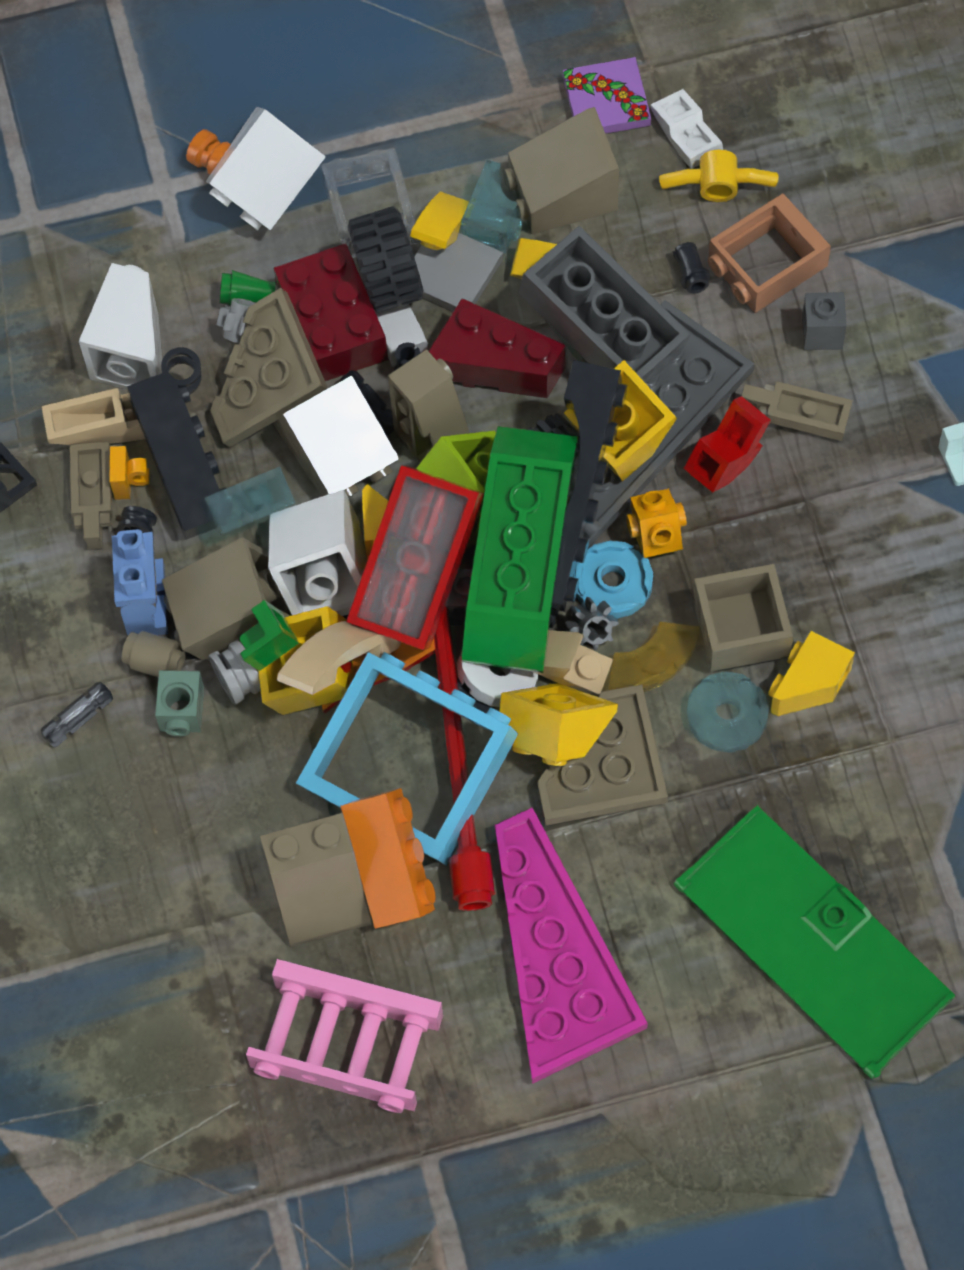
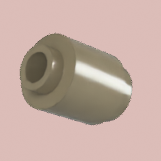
(152, 653)

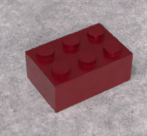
(334, 311)

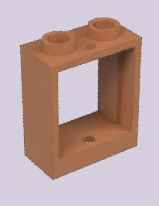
(793, 227)

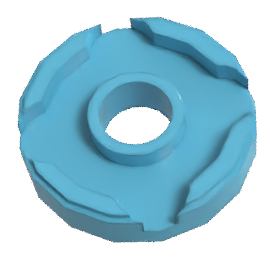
(619, 558)

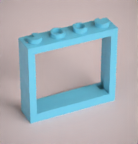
(427, 686)

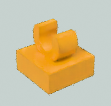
(126, 472)

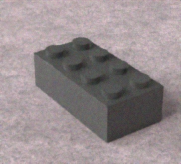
(602, 308)

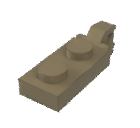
(801, 408)
(91, 490)

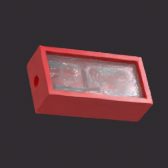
(415, 557)

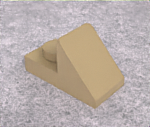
(574, 664)

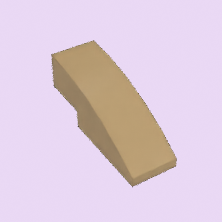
(92, 419)

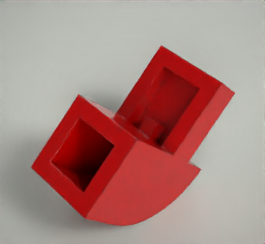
(729, 449)

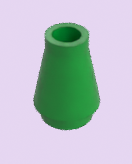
(244, 287)

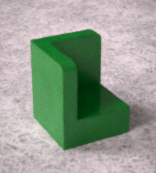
(267, 638)

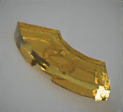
(656, 660)

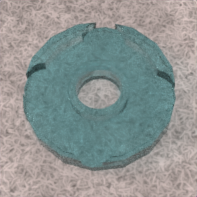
(723, 733)

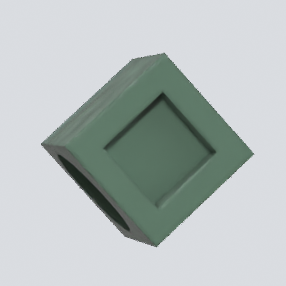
(174, 687)

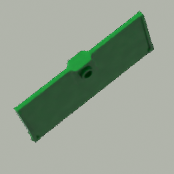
(815, 941)

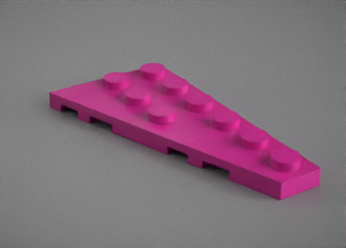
(564, 972)

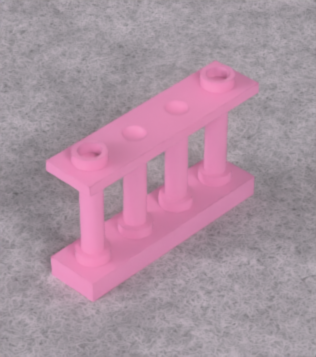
(336, 994)

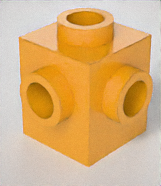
(656, 522)

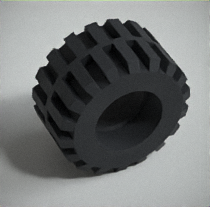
(385, 259)

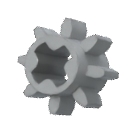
(232, 319)

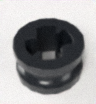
(137, 518)

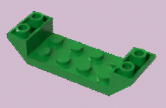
(518, 549)

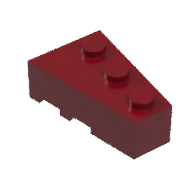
(498, 352)

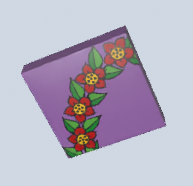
(613, 90)

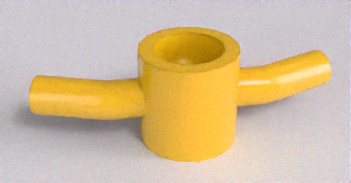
(718, 176)

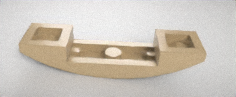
(317, 660)

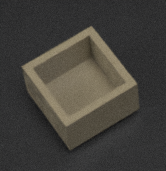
(742, 617)

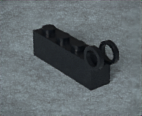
(175, 441)

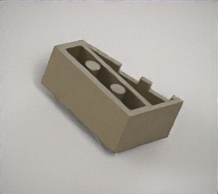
(424, 404)

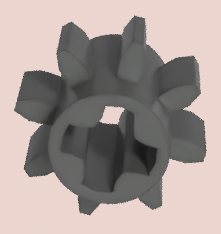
(603, 622)

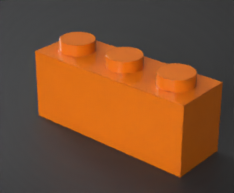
(389, 858)

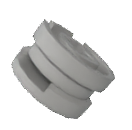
(234, 673)

